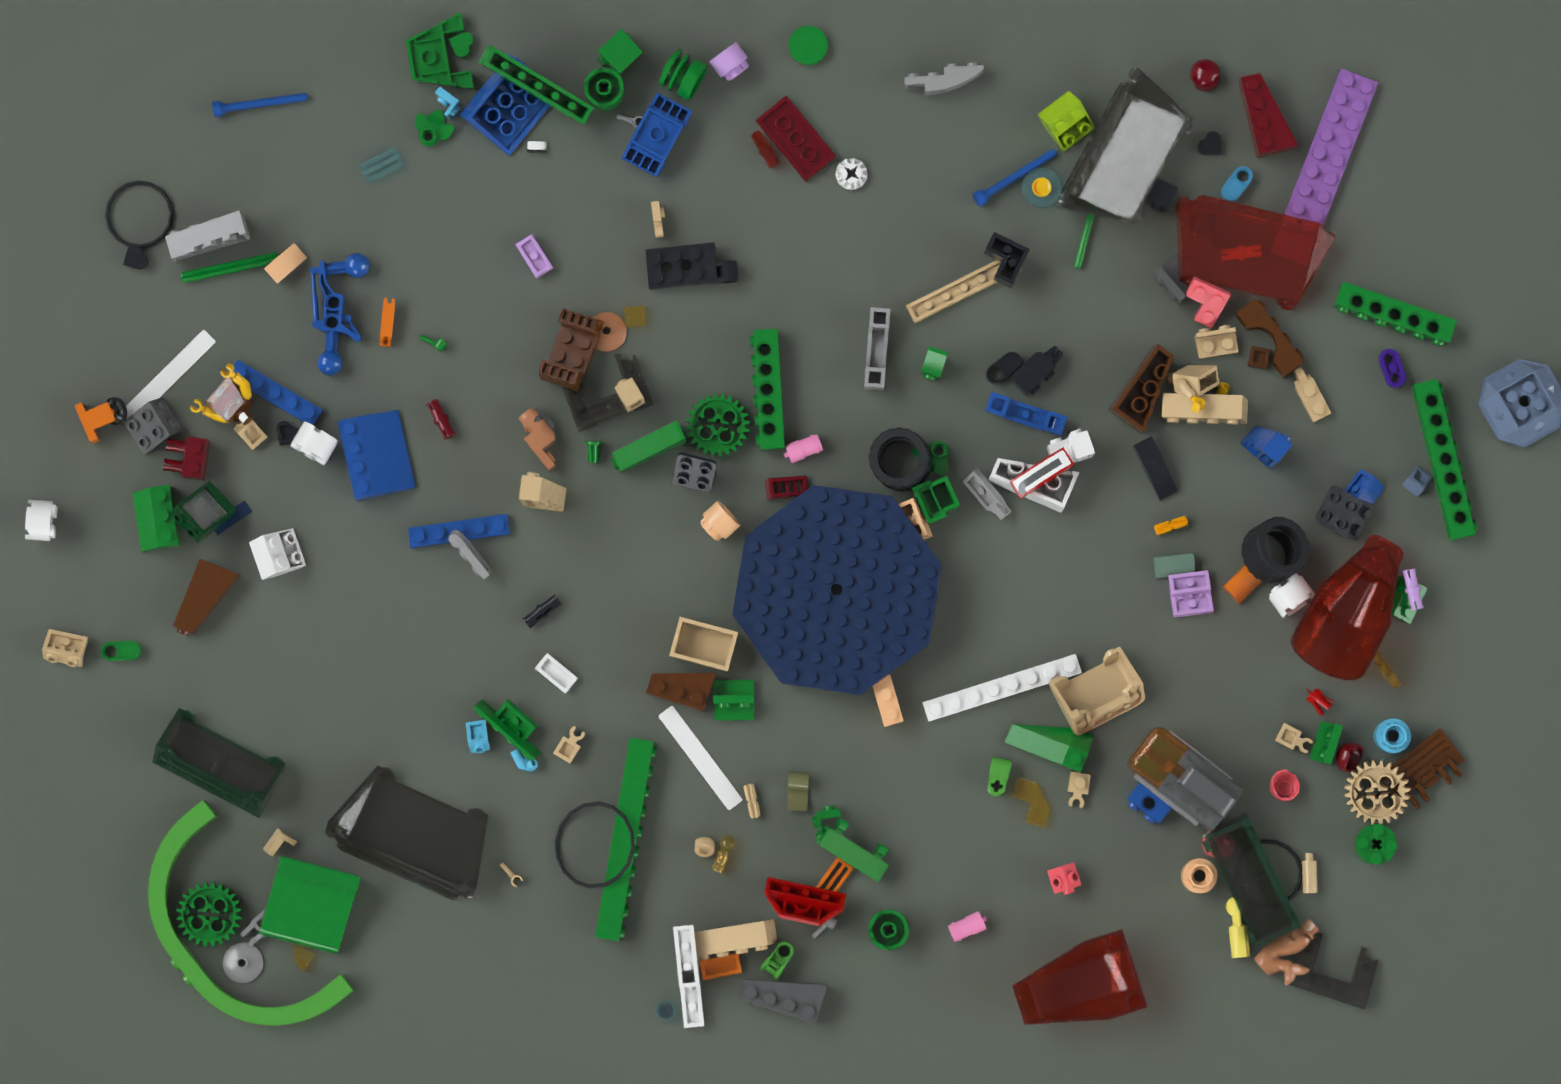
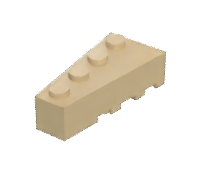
(1217, 409)
(541, 493)
(736, 937)

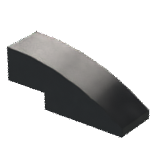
(1155, 468)

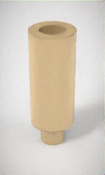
(1309, 874)

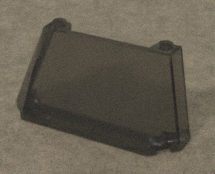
(1125, 152)
(411, 835)

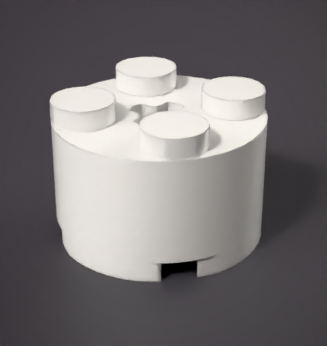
(314, 443)
(40, 520)
(1291, 596)

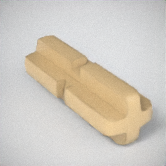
(751, 797)

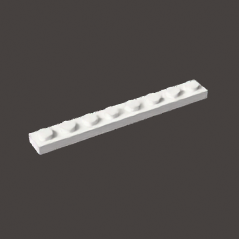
(1001, 687)

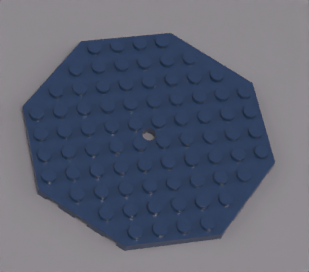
(885, 598)

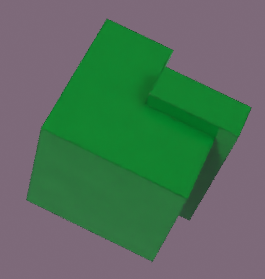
(618, 52)
(936, 499)

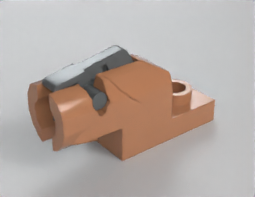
(540, 435)

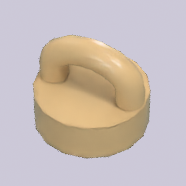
(704, 846)

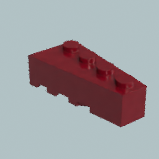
(1265, 121)

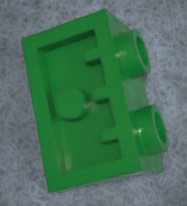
(1325, 742)

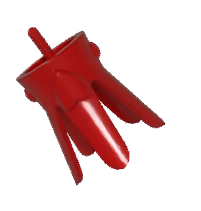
(1318, 696)

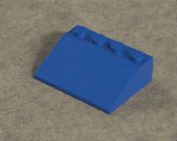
(503, 112)
(376, 454)

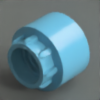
(1403, 736)

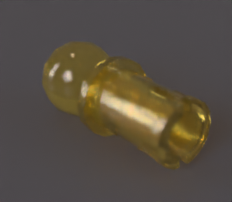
(727, 843)

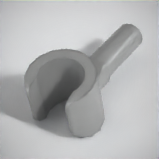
(629, 119)
(830, 924)

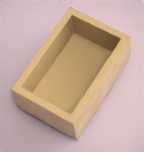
(703, 644)

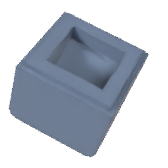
(1417, 481)

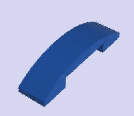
(1025, 414)

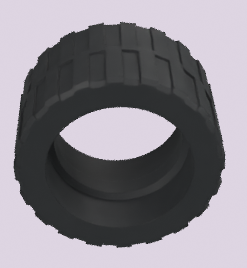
(887, 438)
(1293, 541)

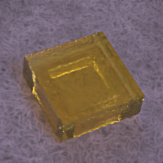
(634, 316)

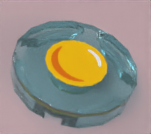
(1041, 187)

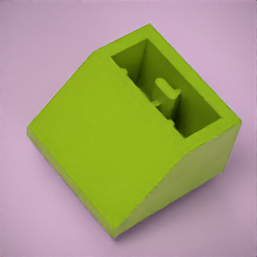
(1066, 120)

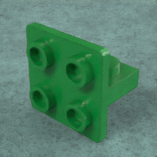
(733, 700)

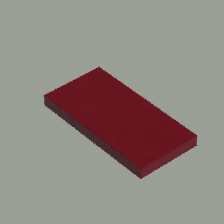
(795, 138)

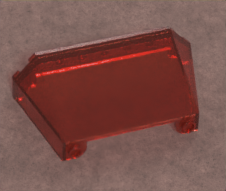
(1249, 248)

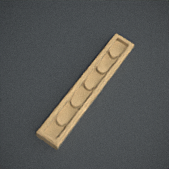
(953, 292)

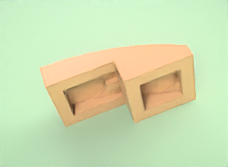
(285, 263)

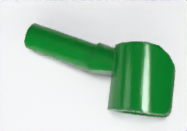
(440, 344)

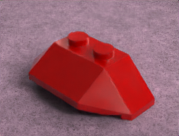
(803, 902)

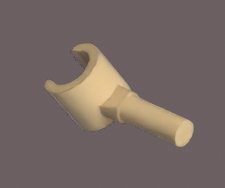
(510, 873)

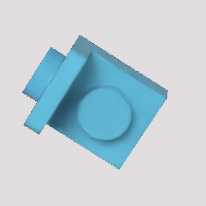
(447, 99)
(477, 736)

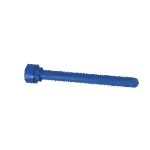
(221, 108)
(982, 196)

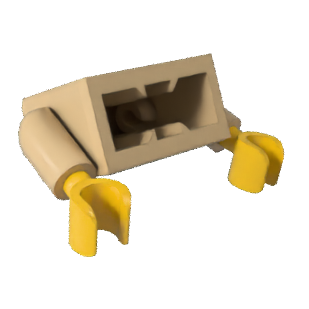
(1195, 381)

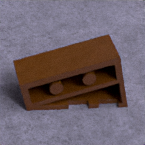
(682, 688)

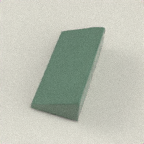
(1173, 565)

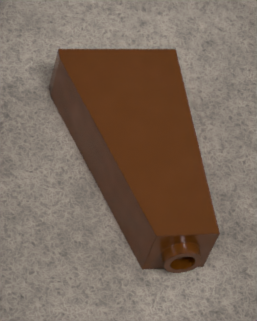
(204, 593)

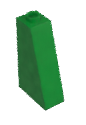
(648, 447)

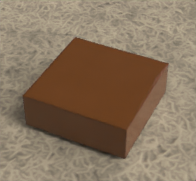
(1259, 357)

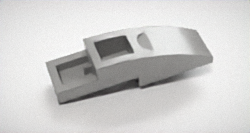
(952, 78)

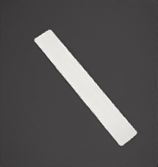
(172, 372)
(700, 758)

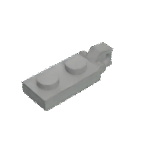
(986, 494)

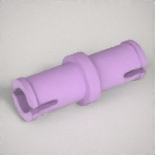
(1412, 589)

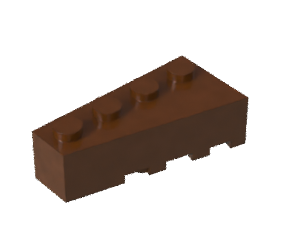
(1140, 393)

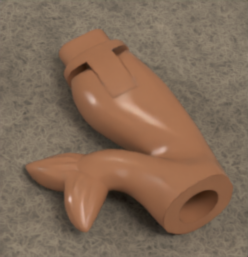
(1286, 945)

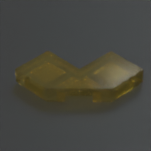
(1387, 672)
(1031, 793)

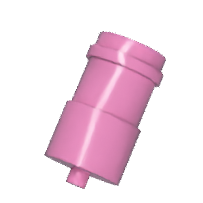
(802, 448)
(969, 925)

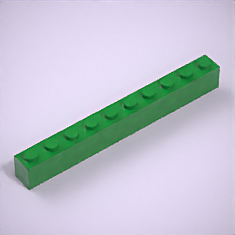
(630, 803)

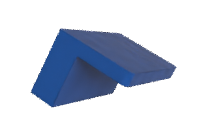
(1365, 486)

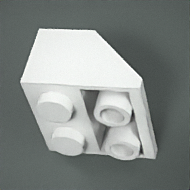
(277, 553)

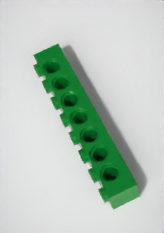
(1439, 470)

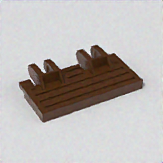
(1422, 763)

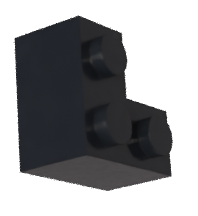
(1009, 254)

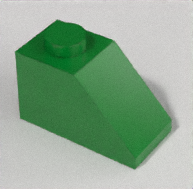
(933, 364)

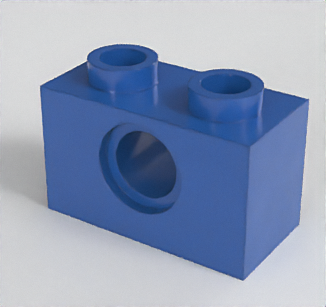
(1136, 801)

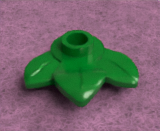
(433, 125)
(938, 462)

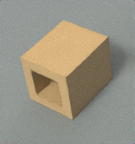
(629, 394)

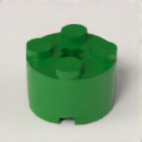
(604, 100)
(1363, 843)
(899, 926)

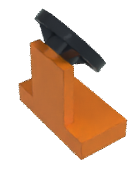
(100, 416)

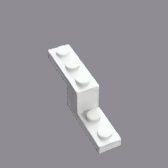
(688, 976)

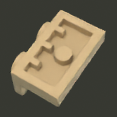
(1216, 342)
(64, 648)

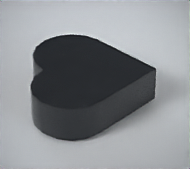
(1210, 145)
(135, 257)
(285, 433)

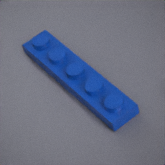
(278, 394)
(471, 528)

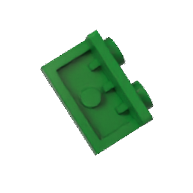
(1401, 605)

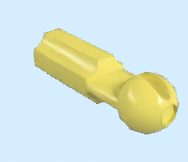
(1237, 931)

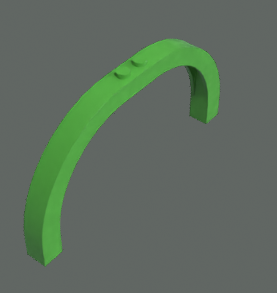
(183, 959)

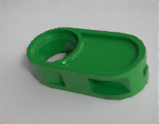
(124, 650)

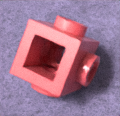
(1064, 878)

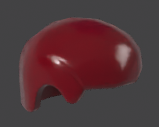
(1205, 75)
(1349, 756)

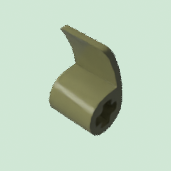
(798, 791)

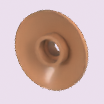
(617, 334)

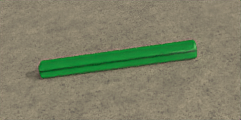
(228, 267)

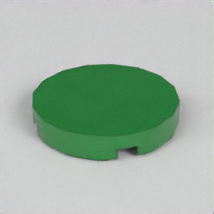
(808, 45)

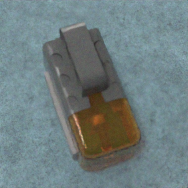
(1183, 778)

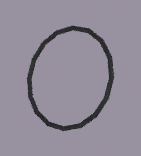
(559, 833)

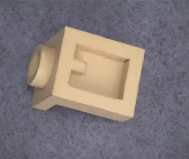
(250, 433)

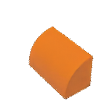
(1241, 585)

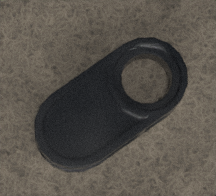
(1006, 365)

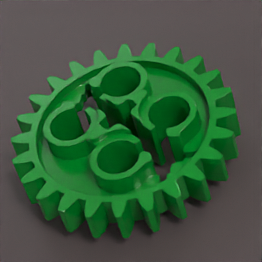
(714, 443)
(207, 932)

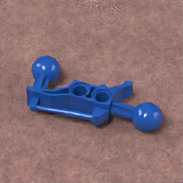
(356, 266)

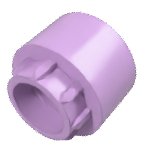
(730, 62)

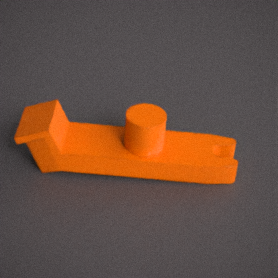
(387, 323)

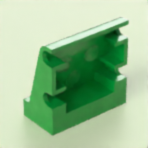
(308, 904)

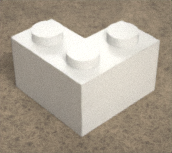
(1076, 445)

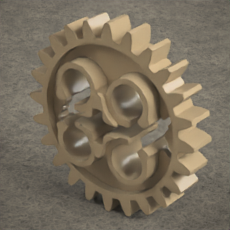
(1374, 773)

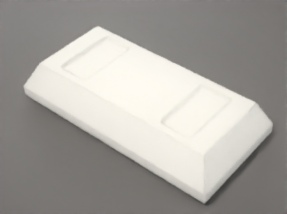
(556, 673)

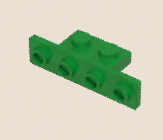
(512, 724)

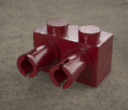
(195, 457)

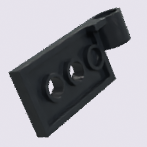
(704, 266)

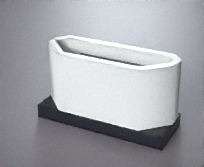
(536, 147)

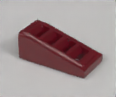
(777, 481)

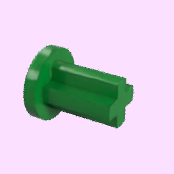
(593, 450)

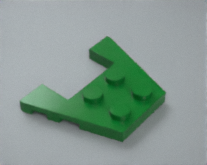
(429, 56)

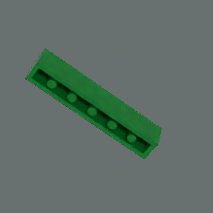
(535, 85)

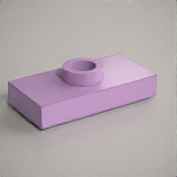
(534, 256)

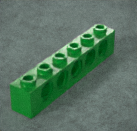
(1444, 324)
(768, 338)

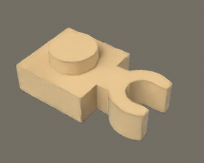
(658, 213)
(1290, 737)
(568, 748)
(1078, 785)

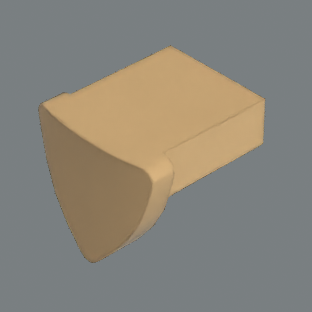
(276, 841)

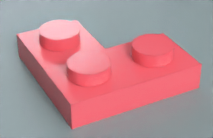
(1212, 300)

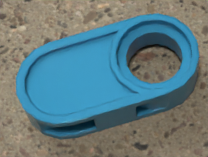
(1234, 187)

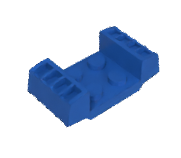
(656, 134)

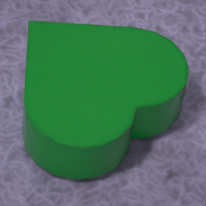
(461, 44)

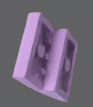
(1190, 594)

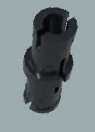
(542, 611)

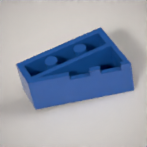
(1266, 445)

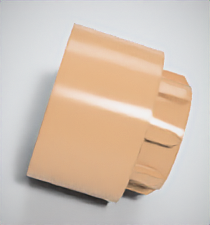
(719, 521)
(1207, 868)

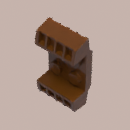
(571, 350)

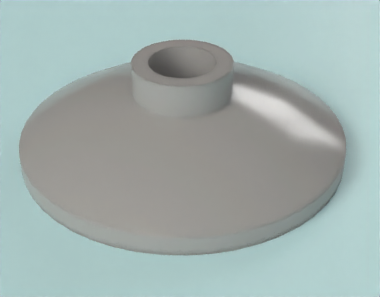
(253, 961)

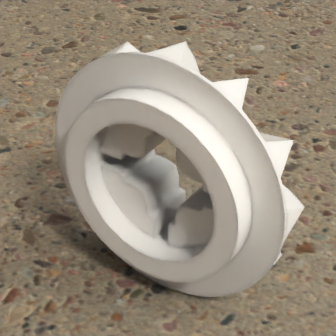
(852, 183)

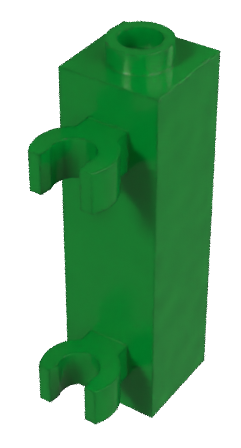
(851, 853)

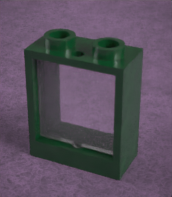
(203, 512)

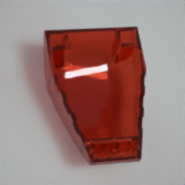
(1083, 984)

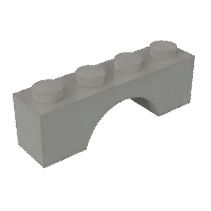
(877, 349)

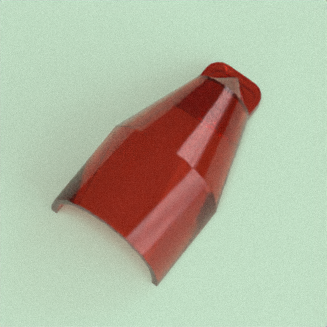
(1350, 612)

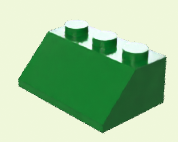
(154, 518)

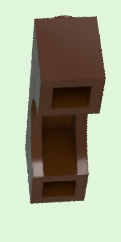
(1255, 317)

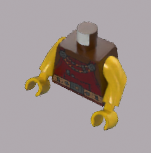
(229, 401)

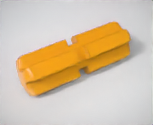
(1167, 526)

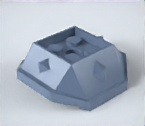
(1501, 402)

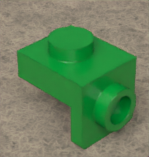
(829, 812)

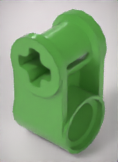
(1000, 773)
(777, 960)

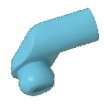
(522, 762)

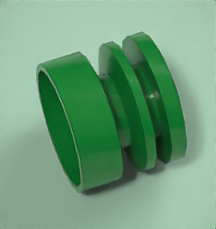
(684, 75)

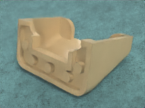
(1099, 692)

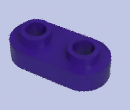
(1393, 368)

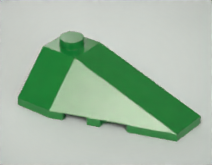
(1052, 744)

